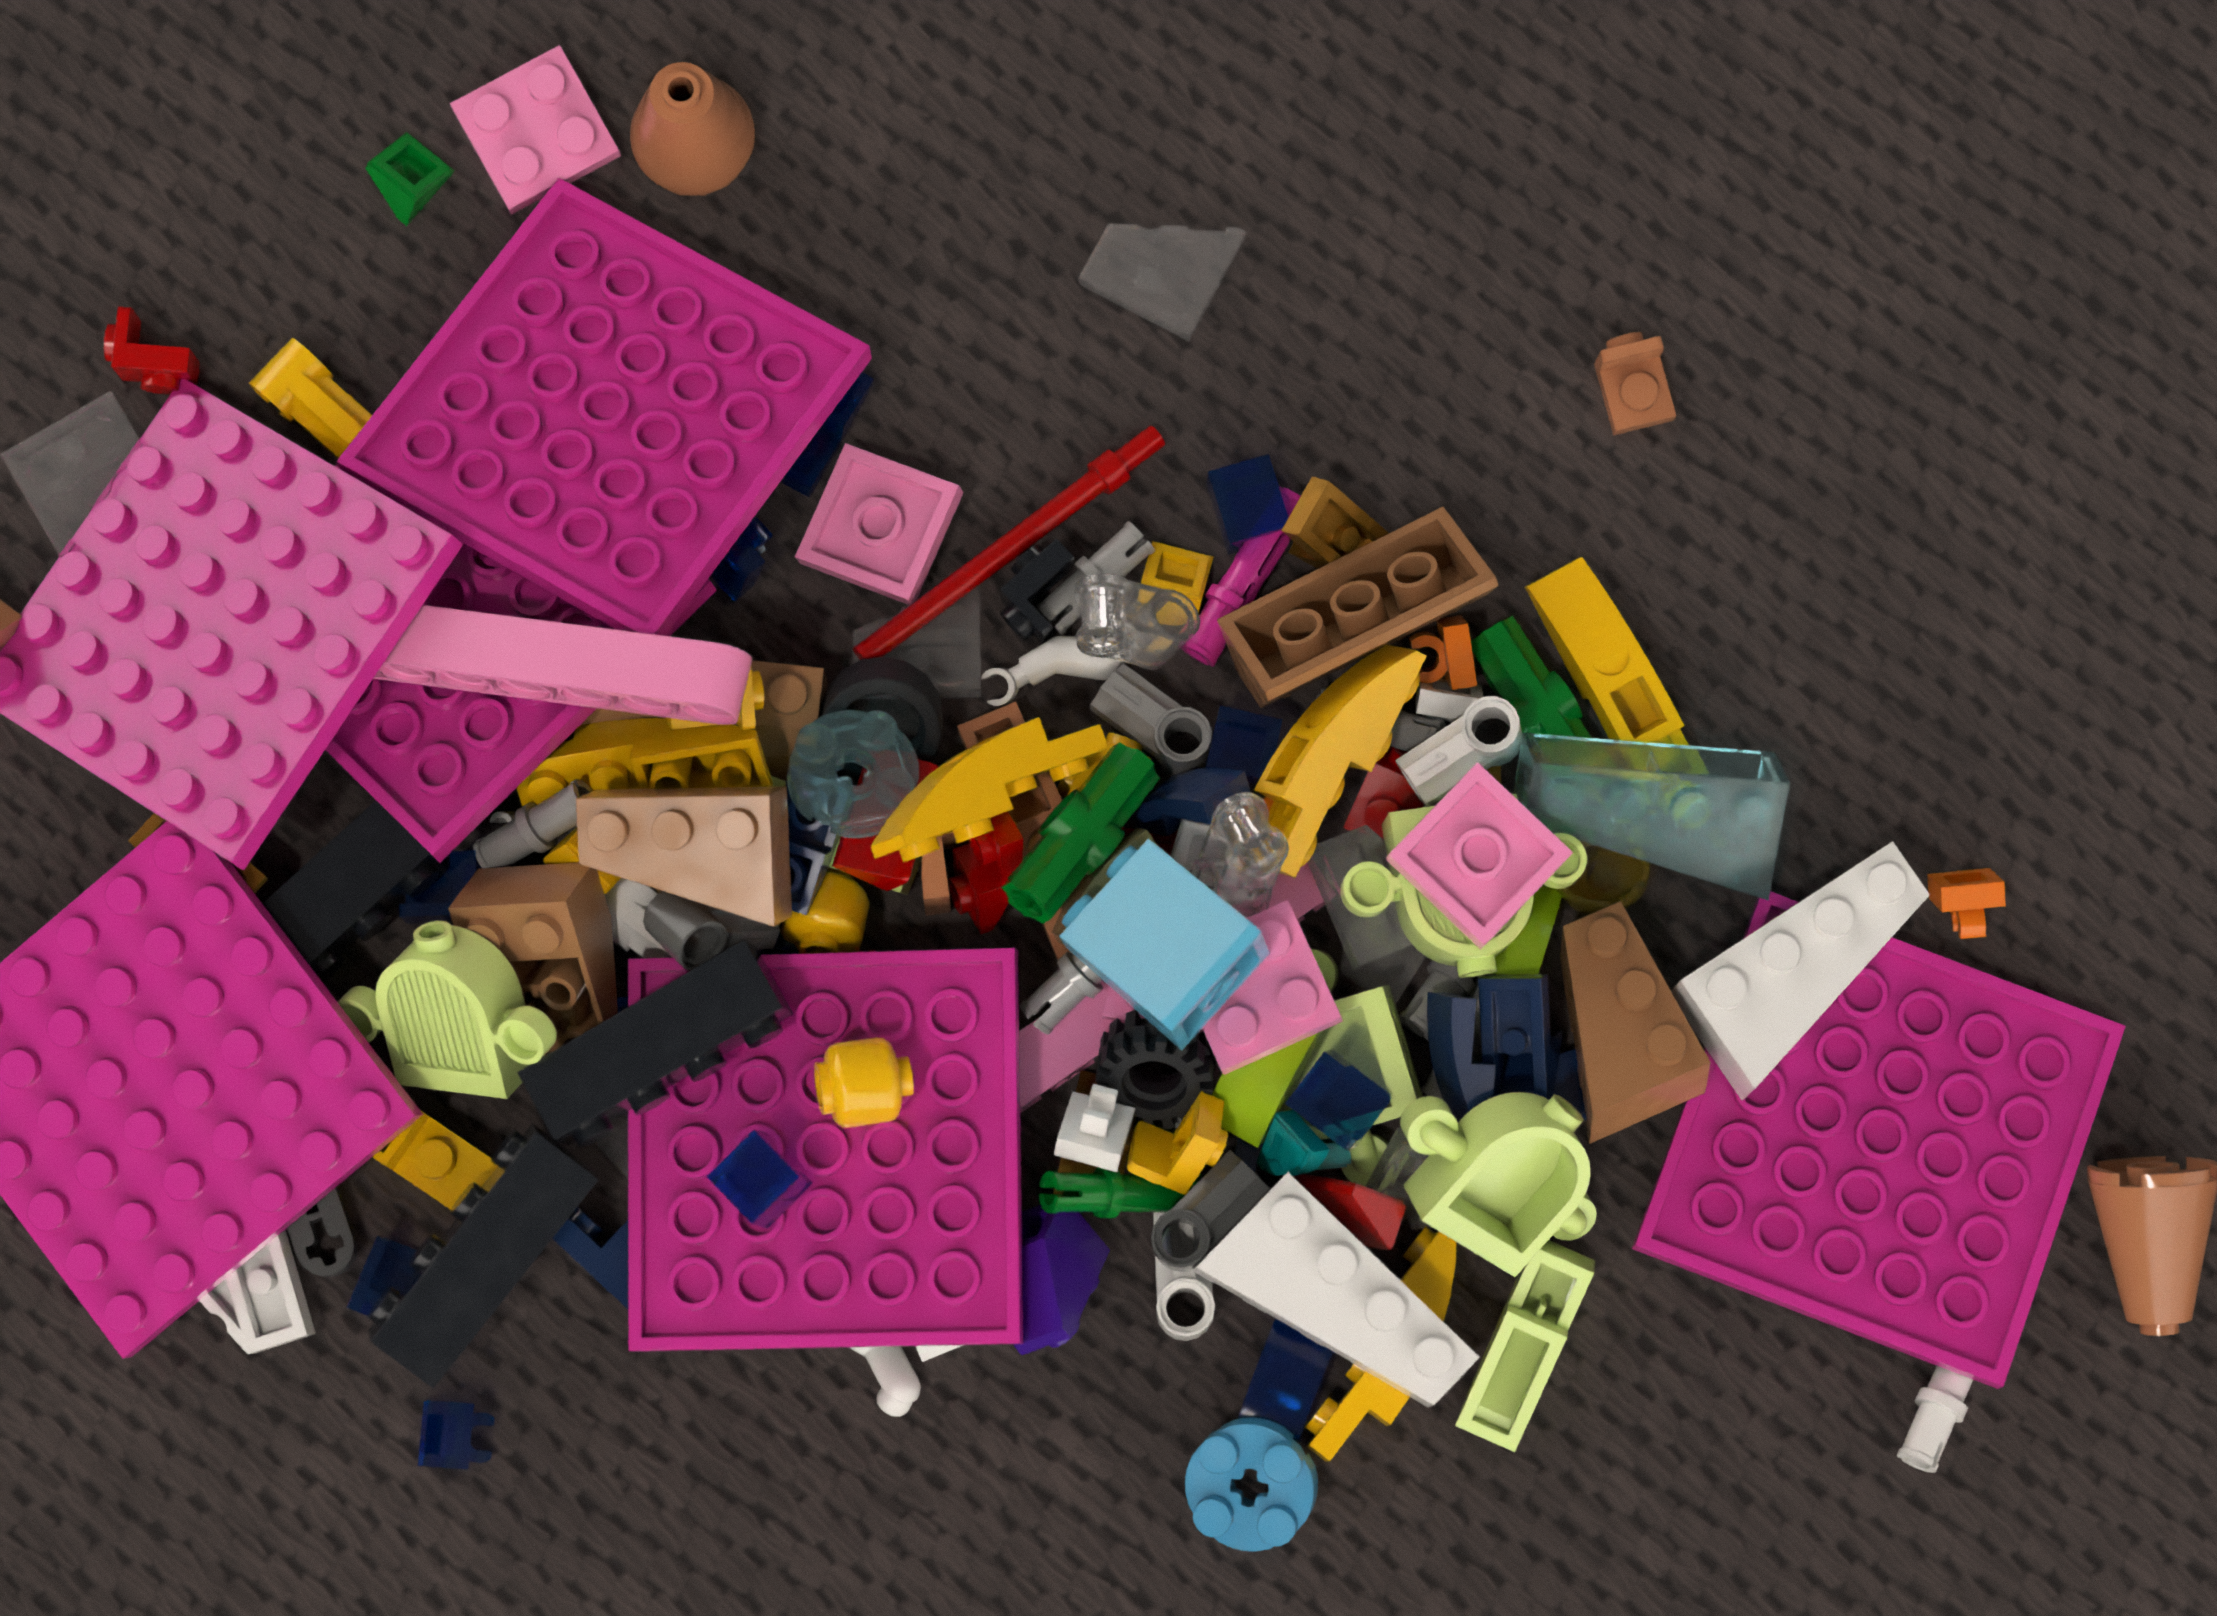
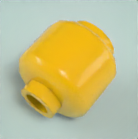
(834, 919)
(862, 1082)

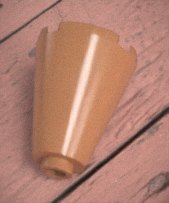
(691, 131)
(2155, 1234)

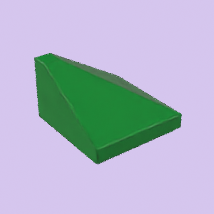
(407, 176)

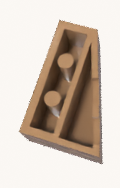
(695, 843)
(1626, 1026)

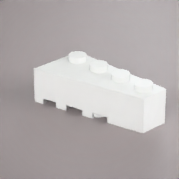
(1786, 974)
(1329, 1287)

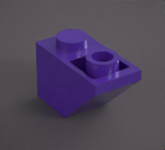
(1058, 1275)

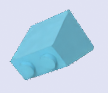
(1164, 941)

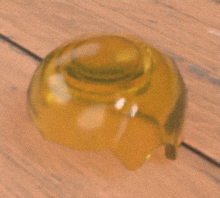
(1612, 880)

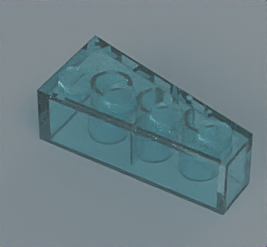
(1661, 803)

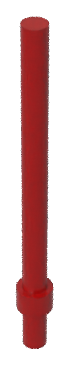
(1104, 474)

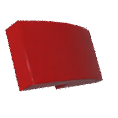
(982, 871)

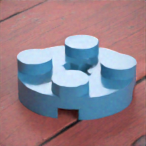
(1279, 1461)

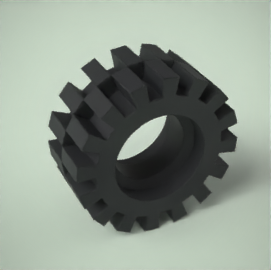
(1151, 1095)

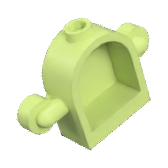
(1372, 887)
(452, 1015)
(1377, 1046)
(1500, 1174)

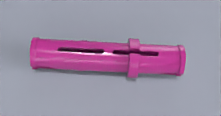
(1238, 587)

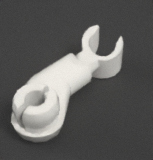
(1052, 657)
(896, 1377)

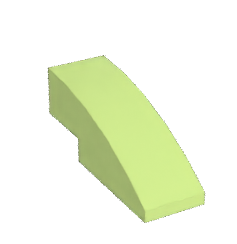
(1525, 1345)

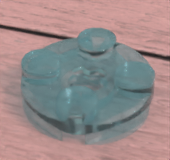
(854, 737)

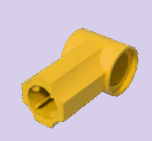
(306, 393)

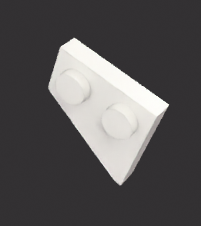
(263, 1300)

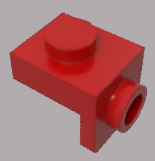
(154, 366)
(1380, 793)

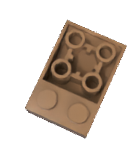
(553, 933)

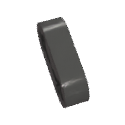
(337, 1225)

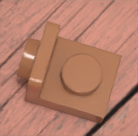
(1634, 383)

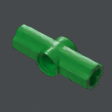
(1523, 680)
(1081, 833)

